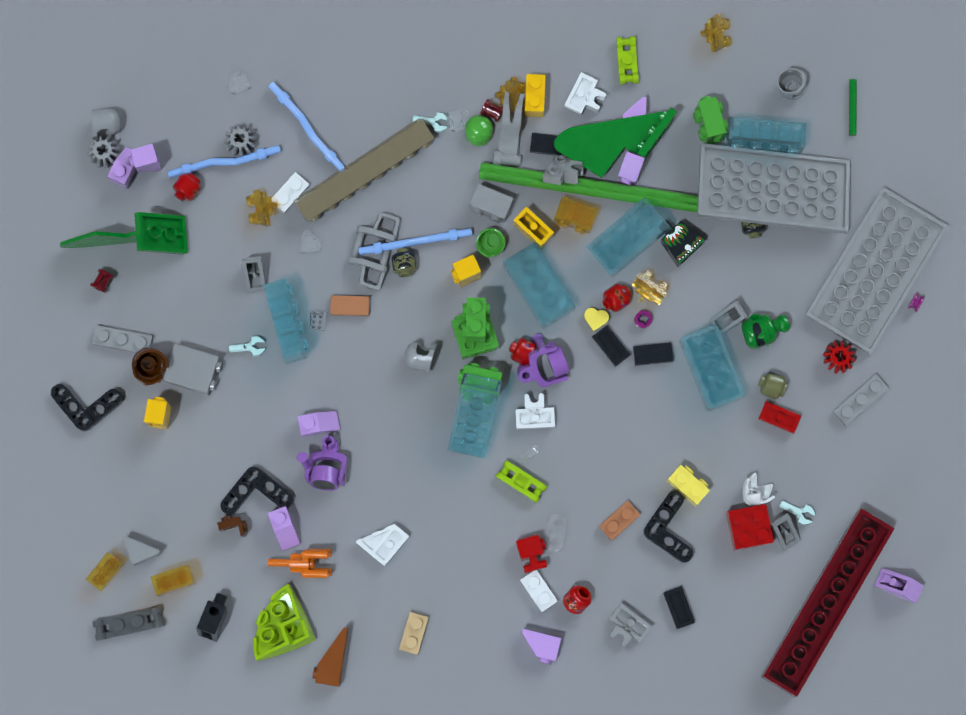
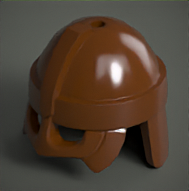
(154, 370)

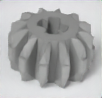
(101, 145)
(235, 145)

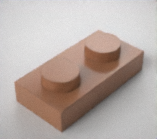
(619, 520)

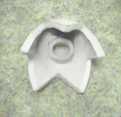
(756, 495)

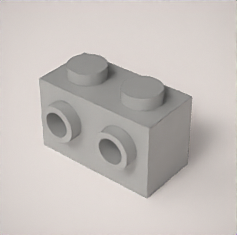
(491, 203)

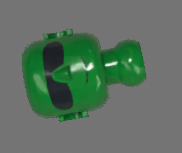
(762, 330)

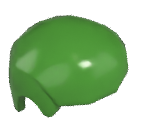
(478, 130)
(490, 242)

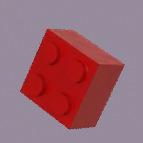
(749, 527)

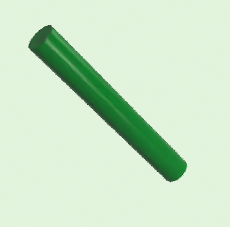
(852, 107)

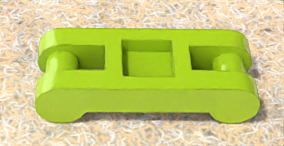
(627, 60)
(521, 481)

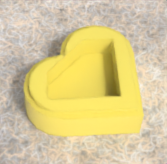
(595, 318)

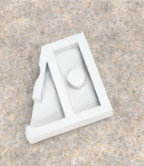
(384, 543)

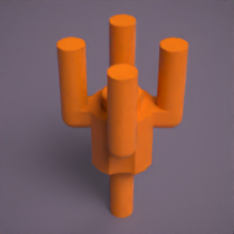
(305, 563)

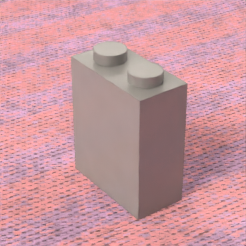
(192, 369)

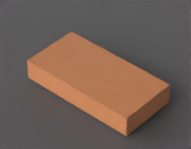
(349, 306)

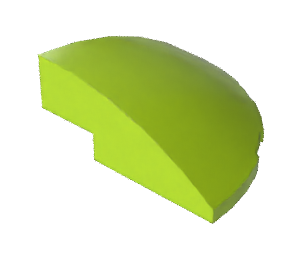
(281, 626)

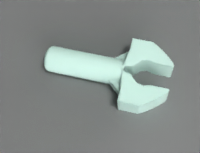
(432, 121)
(249, 347)
(797, 511)

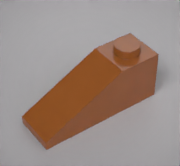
(331, 664)

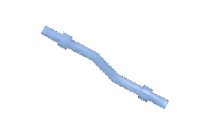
(284, 99)
(259, 154)
(452, 234)

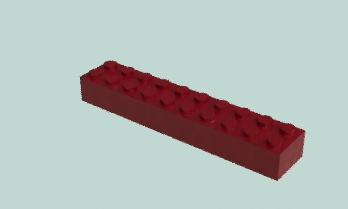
(827, 602)

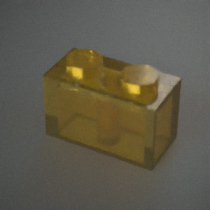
(575, 215)
(173, 580)

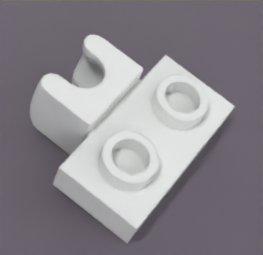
(584, 94)
(535, 415)

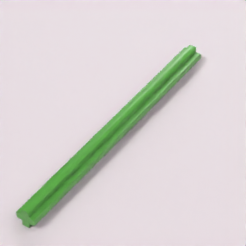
(590, 187)

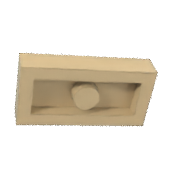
(413, 633)

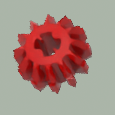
(845, 354)

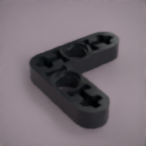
(89, 411)
(259, 485)
(662, 533)

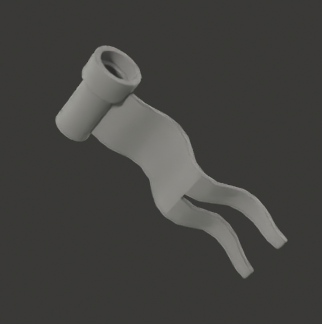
(509, 135)

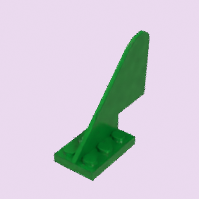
(602, 142)
(153, 234)

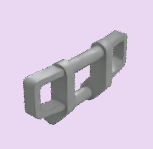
(381, 267)

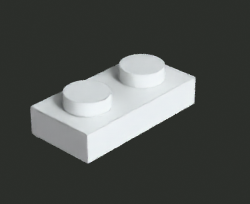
(290, 191)
(538, 590)

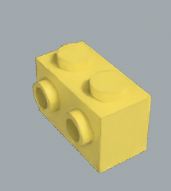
(689, 486)

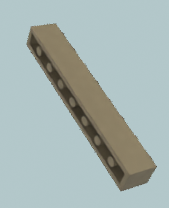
(363, 169)

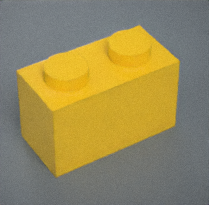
(535, 95)
(533, 228)
(465, 271)
(157, 413)

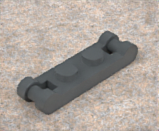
(128, 623)

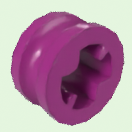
(916, 302)
(645, 314)

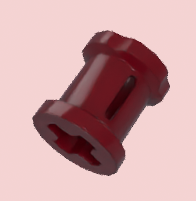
(492, 110)
(102, 287)

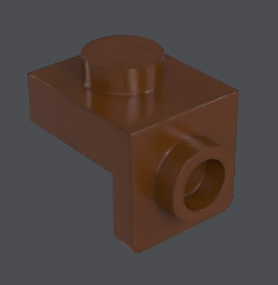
(229, 522)

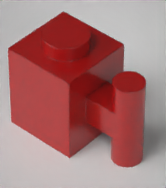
(530, 549)

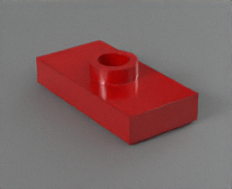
(779, 417)

